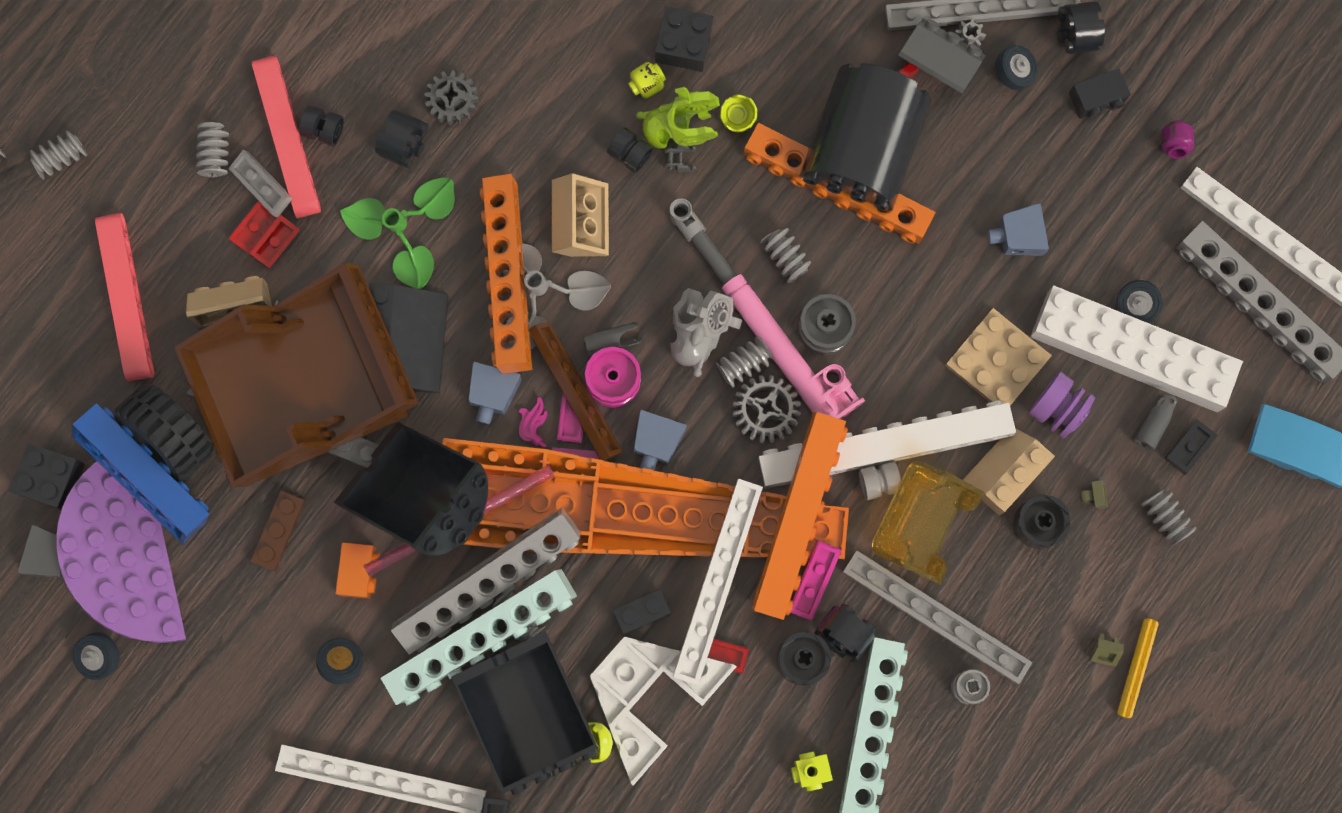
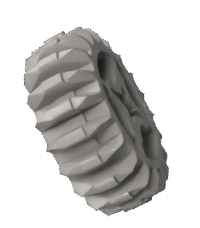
(775, 414)

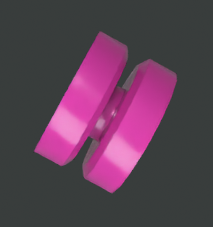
(606, 364)

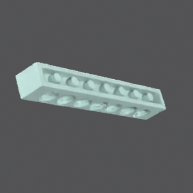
(894, 653)
(399, 680)

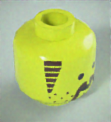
(646, 80)

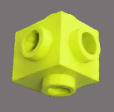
(821, 771)

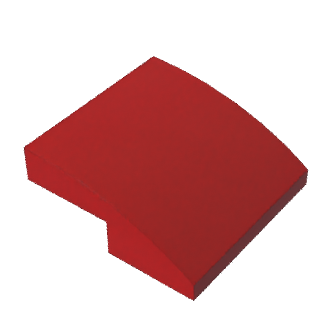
(264, 235)

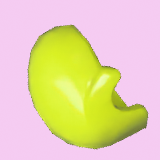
(738, 113)
(603, 739)

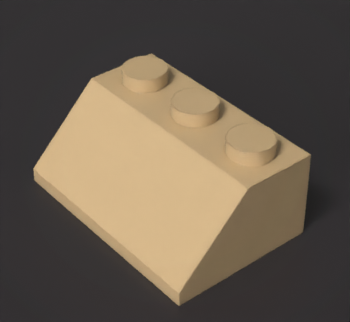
(580, 216)
(210, 305)
(1008, 470)

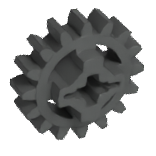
(460, 100)

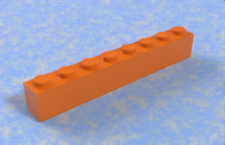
(798, 515)

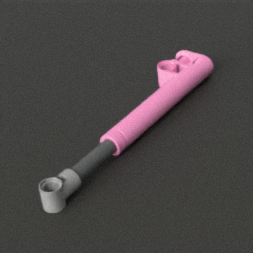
(815, 390)

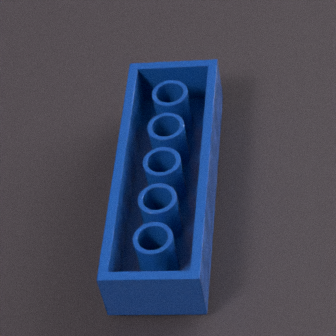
(140, 473)

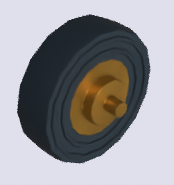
(339, 660)

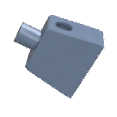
(1021, 232)
(491, 391)
(657, 439)

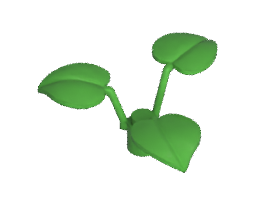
(368, 216)

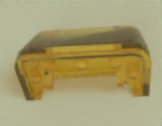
(922, 517)

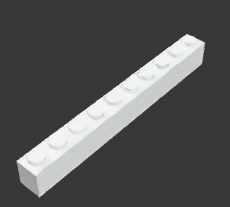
(900, 441)

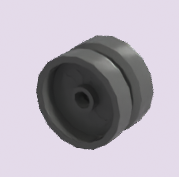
(830, 310)

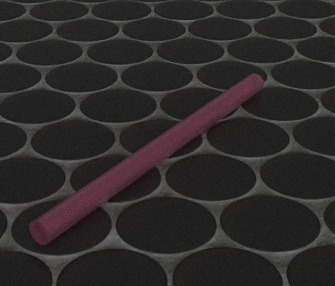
(492, 502)

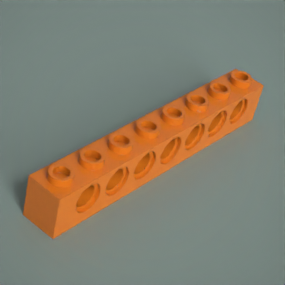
(788, 149)
(519, 355)

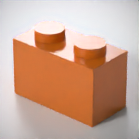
(352, 576)

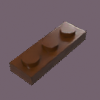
(278, 531)

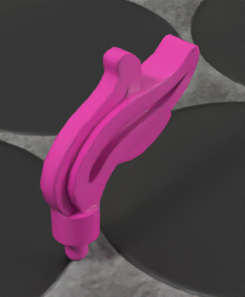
(530, 423)

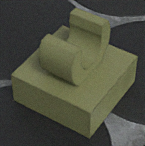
(1096, 495)
(1107, 651)

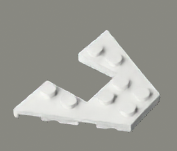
(623, 681)

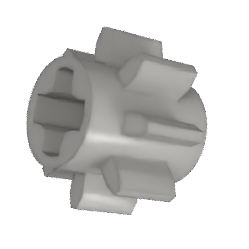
(971, 28)

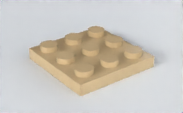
(998, 359)

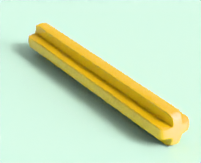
(1137, 668)

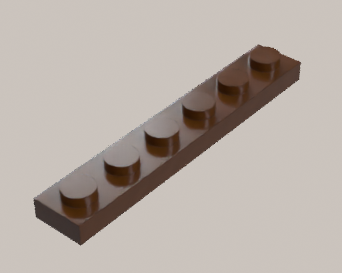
(575, 391)

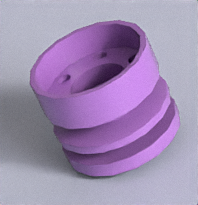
(1062, 405)

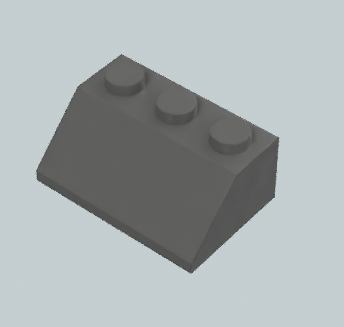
(942, 54)

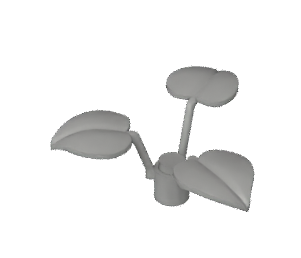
(585, 287)

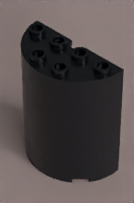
(867, 134)
(419, 492)
(525, 714)

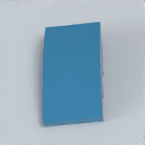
(1298, 445)

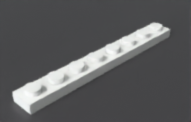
(1265, 233)
(717, 582)
(380, 780)

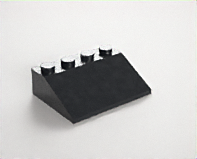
(417, 331)

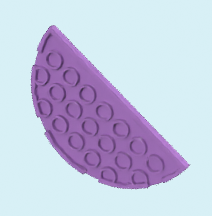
(117, 560)

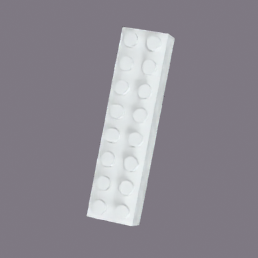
(1136, 349)

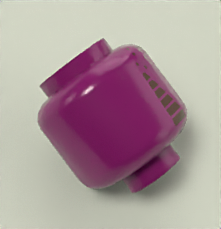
(1177, 139)

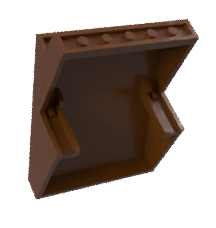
(296, 376)

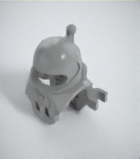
(700, 326)

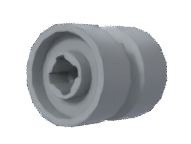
(879, 480)
(970, 687)

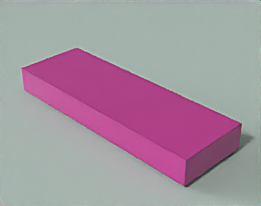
(814, 579)

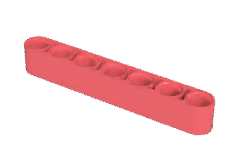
(286, 136)
(124, 297)

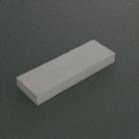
(260, 183)

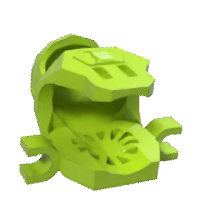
(674, 118)

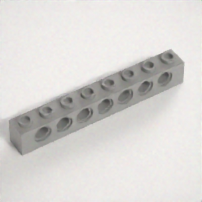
(1276, 303)
(556, 524)

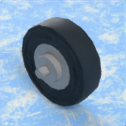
(1016, 67)
(1140, 300)
(95, 656)

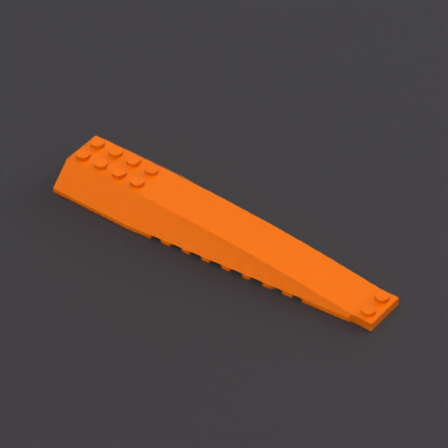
(624, 506)

